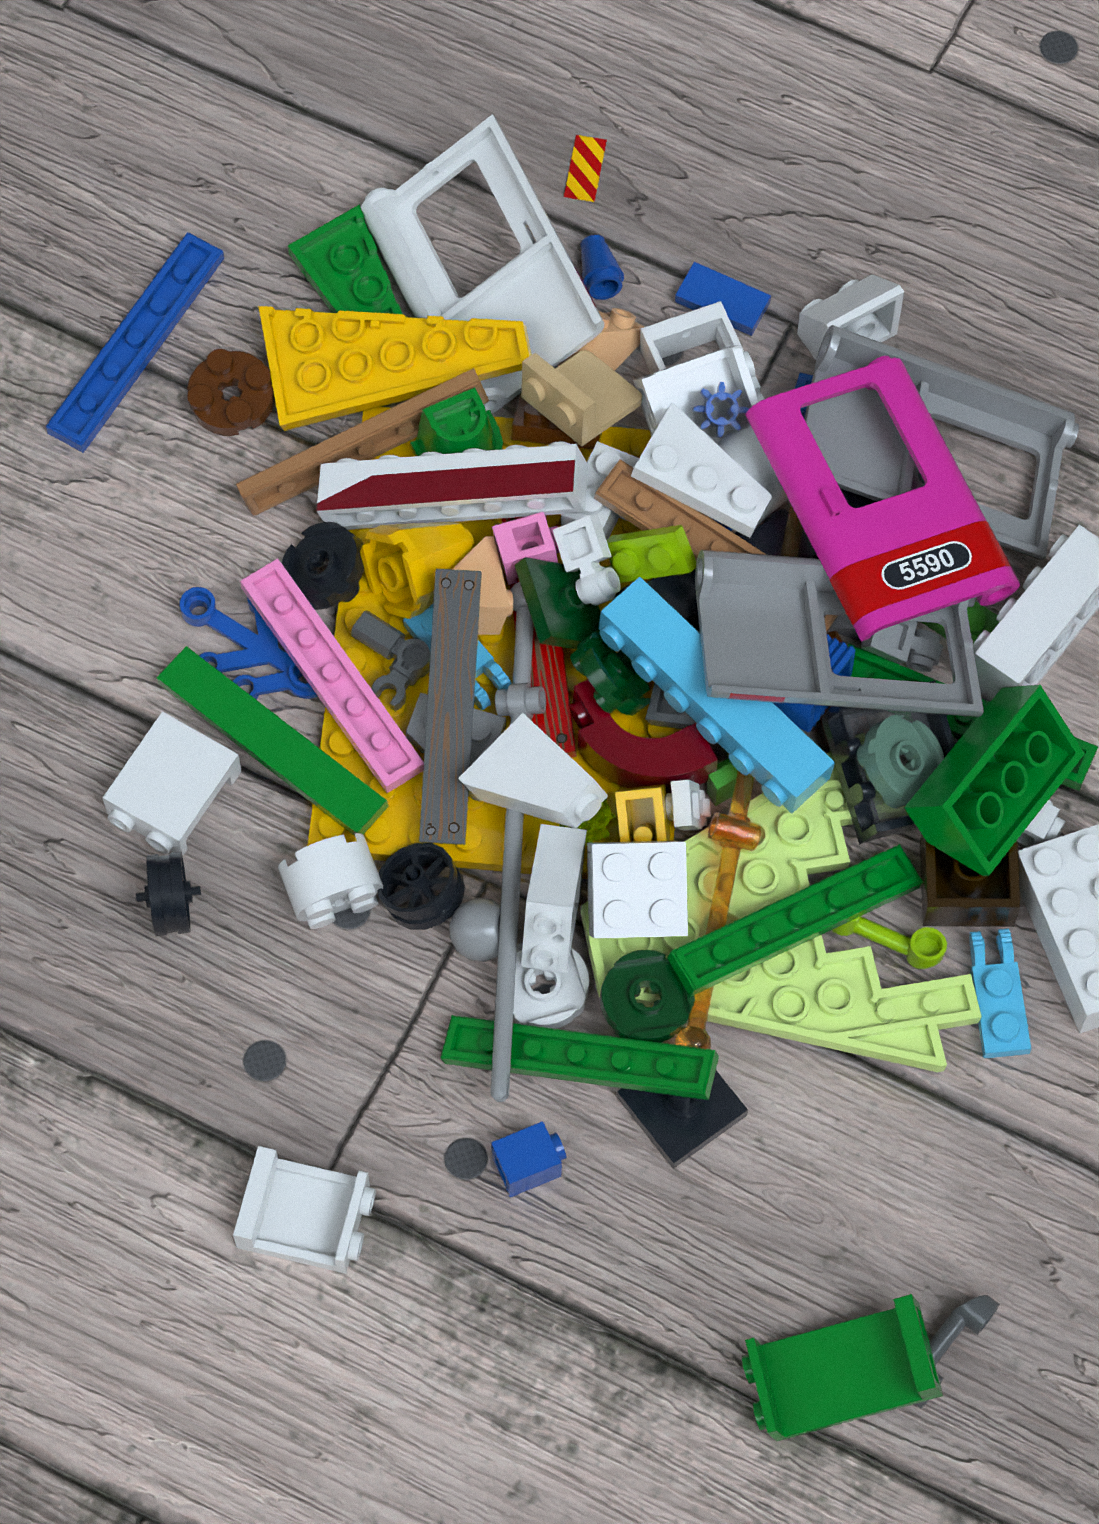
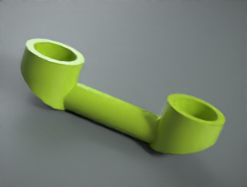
(922, 950)

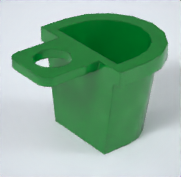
(457, 426)

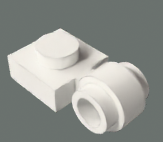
(582, 548)
(687, 805)

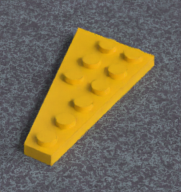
(366, 360)

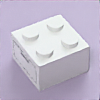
(637, 889)

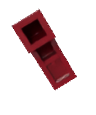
(634, 759)

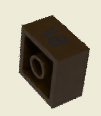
(963, 898)

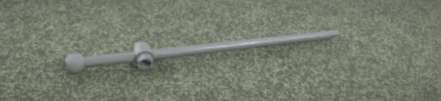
(512, 702)

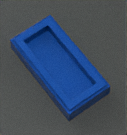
(741, 302)

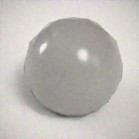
(476, 929)

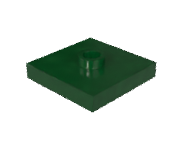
(554, 603)

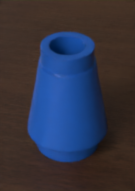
(600, 269)

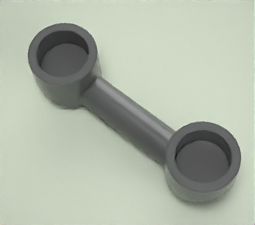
(973, 1315)

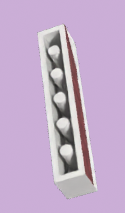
(453, 486)

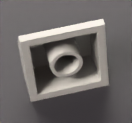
(862, 306)

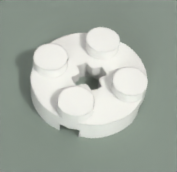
(554, 1008)

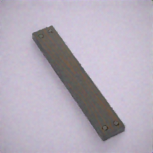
(450, 706)

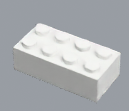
(1044, 618)
(1063, 901)

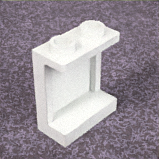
(684, 381)
(169, 784)
(303, 1212)

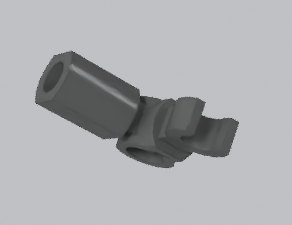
(410, 655)

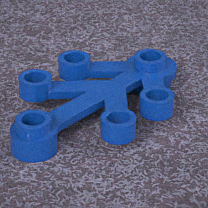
(257, 651)

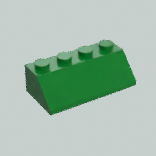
(996, 778)

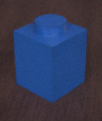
(528, 1158)

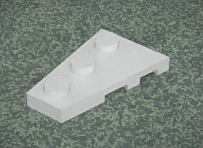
(700, 474)

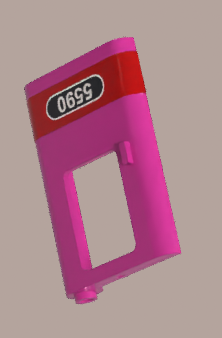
(900, 552)

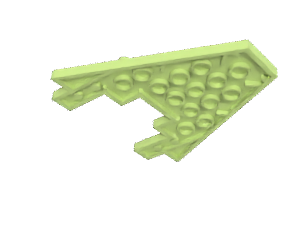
(804, 991)

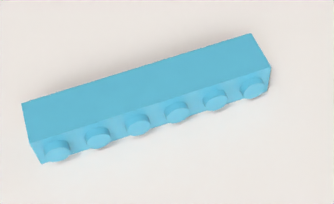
(752, 732)

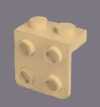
(578, 395)

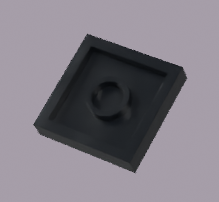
(683, 1124)

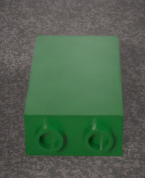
(842, 1371)

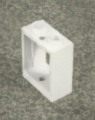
(687, 332)
(553, 898)

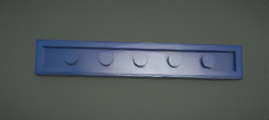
(135, 342)

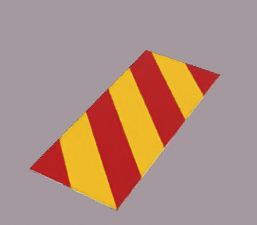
(585, 168)

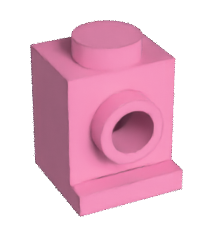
(525, 538)

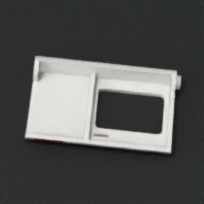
(532, 288)

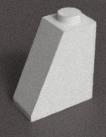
(534, 777)

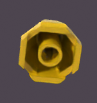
(405, 558)

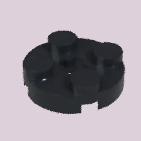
(343, 572)

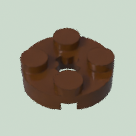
(225, 370)

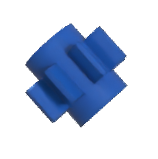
(732, 411)

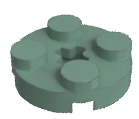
(882, 762)

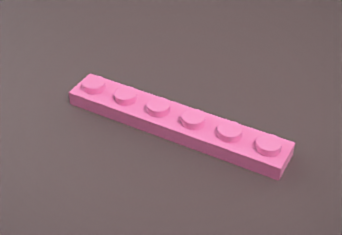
(332, 676)

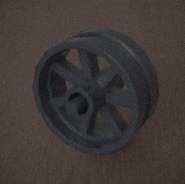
(168, 894)
(426, 905)

